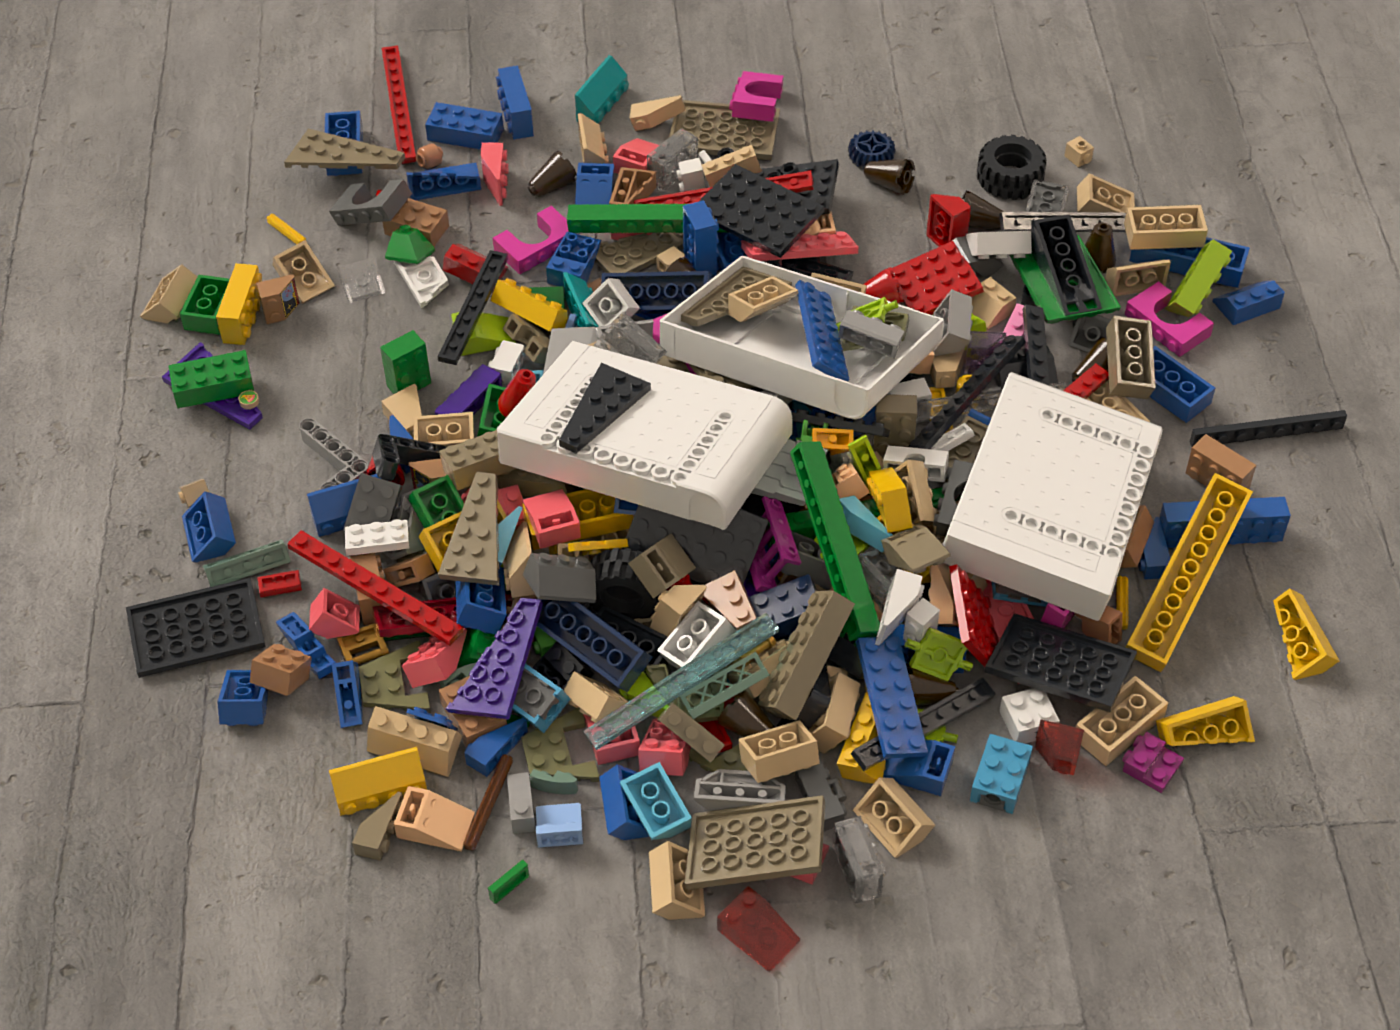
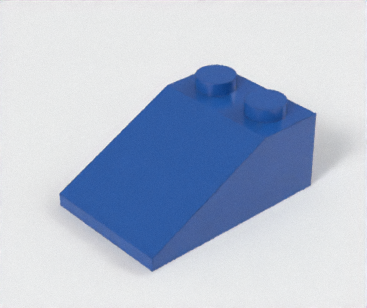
(241, 701)

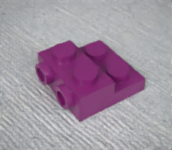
(1151, 762)

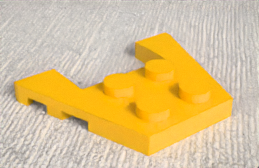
(592, 547)

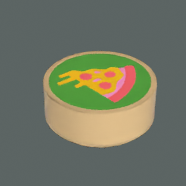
(248, 399)

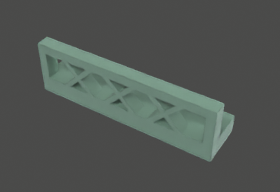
(247, 563)
(729, 692)

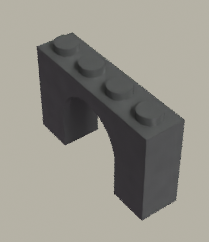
(357, 207)
(953, 489)

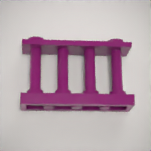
(760, 570)

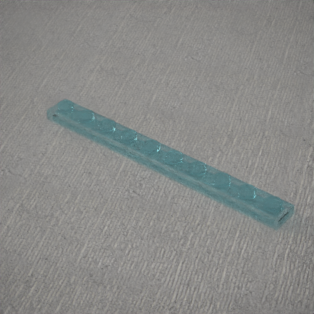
(681, 681)

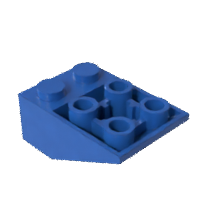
(594, 183)
(574, 255)
(925, 772)

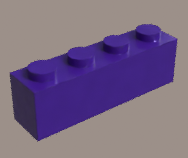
(471, 393)

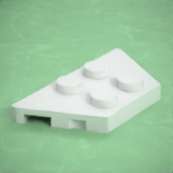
(423, 279)

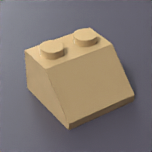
(993, 304)

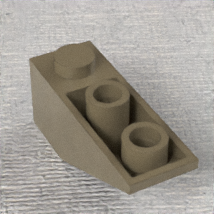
(375, 832)

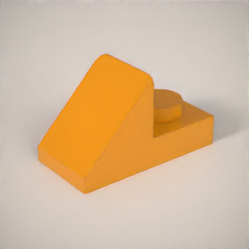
(833, 439)

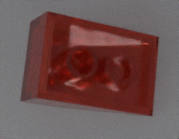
(757, 929)

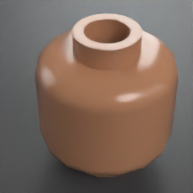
(429, 156)

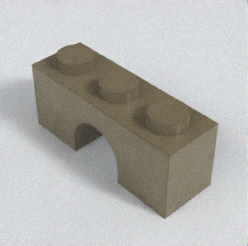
(529, 334)
(691, 732)

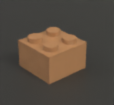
(280, 669)

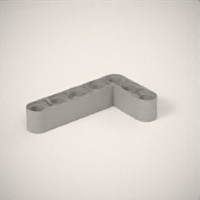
(334, 451)

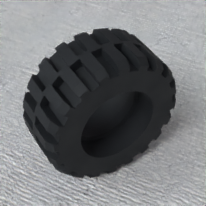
(1010, 152)
(619, 585)

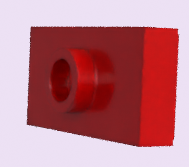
(279, 583)

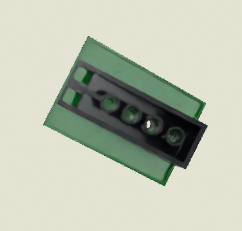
(1063, 273)

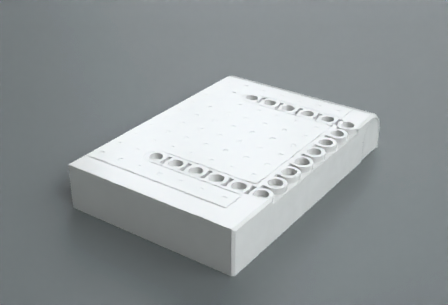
(774, 350)
(680, 449)
(1053, 496)

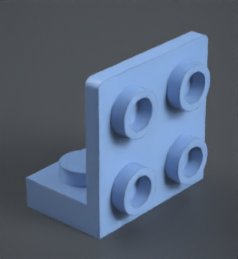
(559, 825)

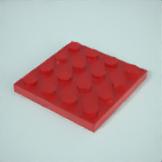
(932, 275)
(973, 615)

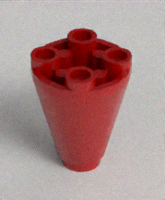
(884, 285)

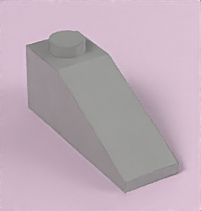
(521, 803)

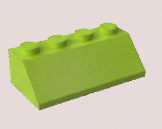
(1199, 279)

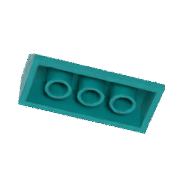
(601, 90)
(576, 293)

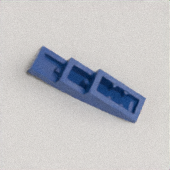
(303, 640)

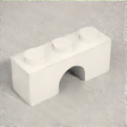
(934, 460)

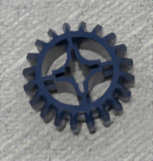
(870, 147)

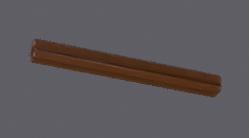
(488, 802)

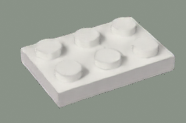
(376, 537)

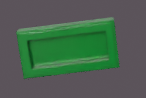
(508, 882)

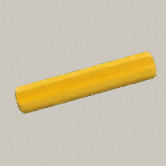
(285, 229)
(1122, 600)

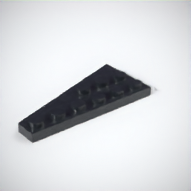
(603, 402)

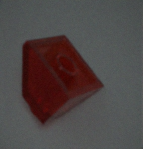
(1059, 745)

